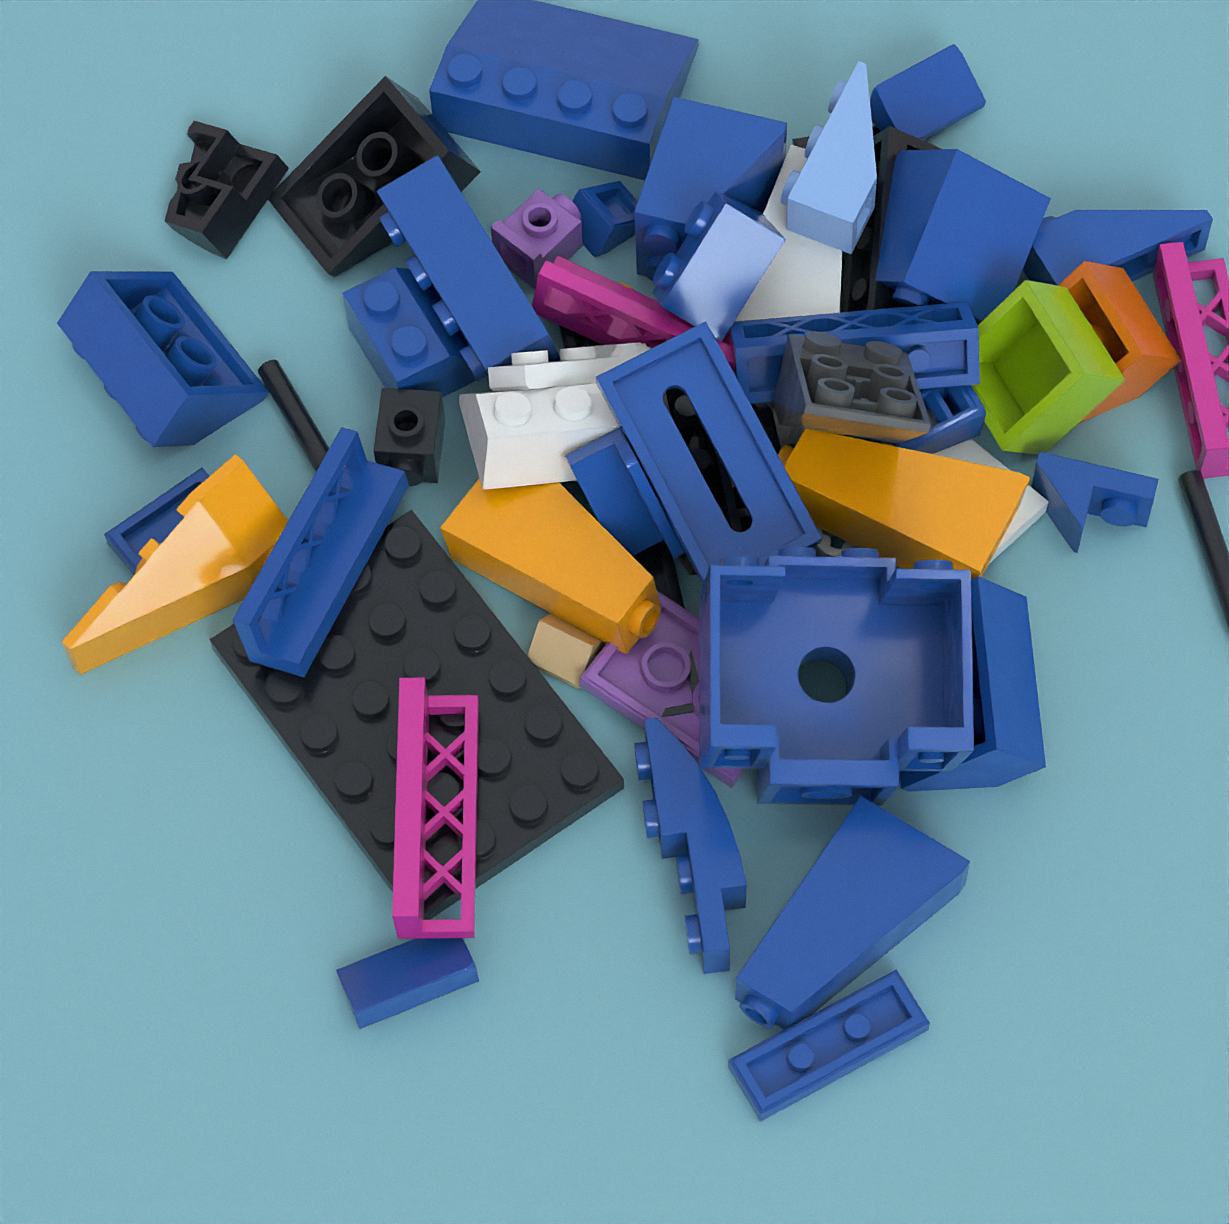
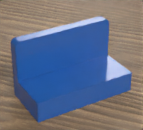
(622, 494)

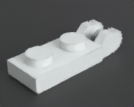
(575, 366)

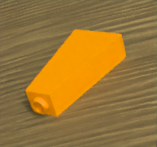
(904, 499)
(556, 557)

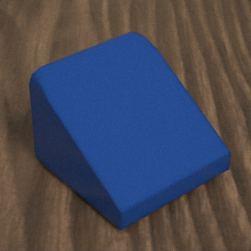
(606, 216)

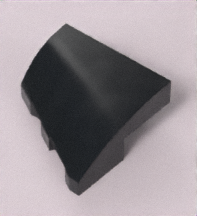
(221, 189)

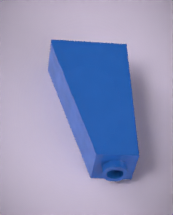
(849, 911)

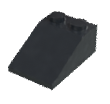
(334, 192)

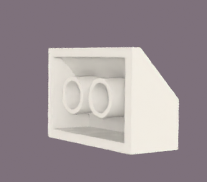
(527, 433)

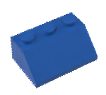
(159, 355)
(1004, 697)

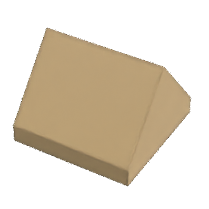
(563, 649)

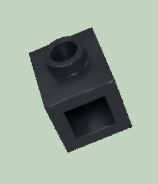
(410, 433)

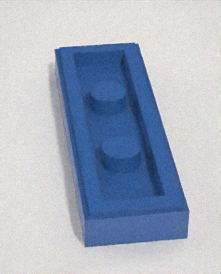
(828, 1045)

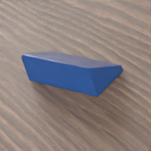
(927, 95)
(406, 977)

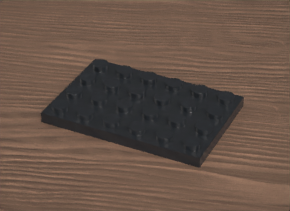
(340, 722)

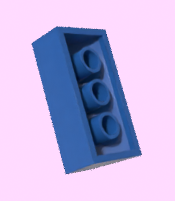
(463, 268)

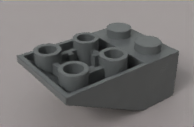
(849, 389)

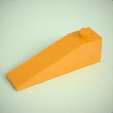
(188, 576)

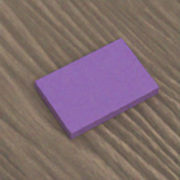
(656, 678)

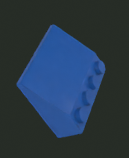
(561, 83)

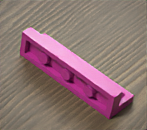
(606, 308)
(1195, 373)
(411, 812)

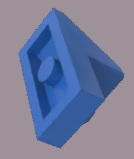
(1093, 489)

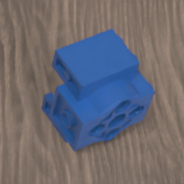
(888, 631)

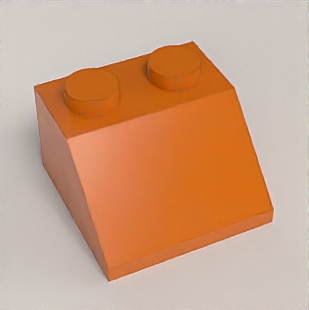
(1124, 328)

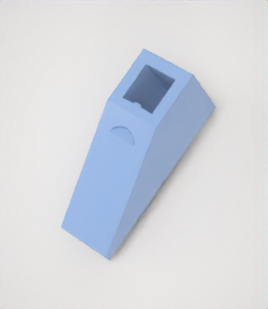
(839, 180)

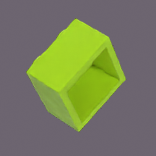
(1040, 368)

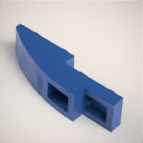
(699, 835)

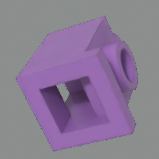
(537, 234)

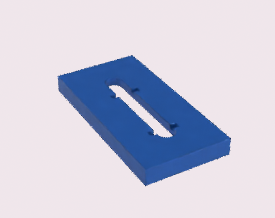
(703, 373)

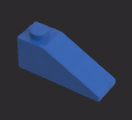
(1114, 239)

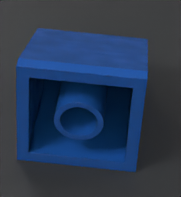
(698, 154)
(956, 231)

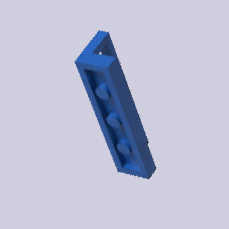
(936, 337)
(318, 557)

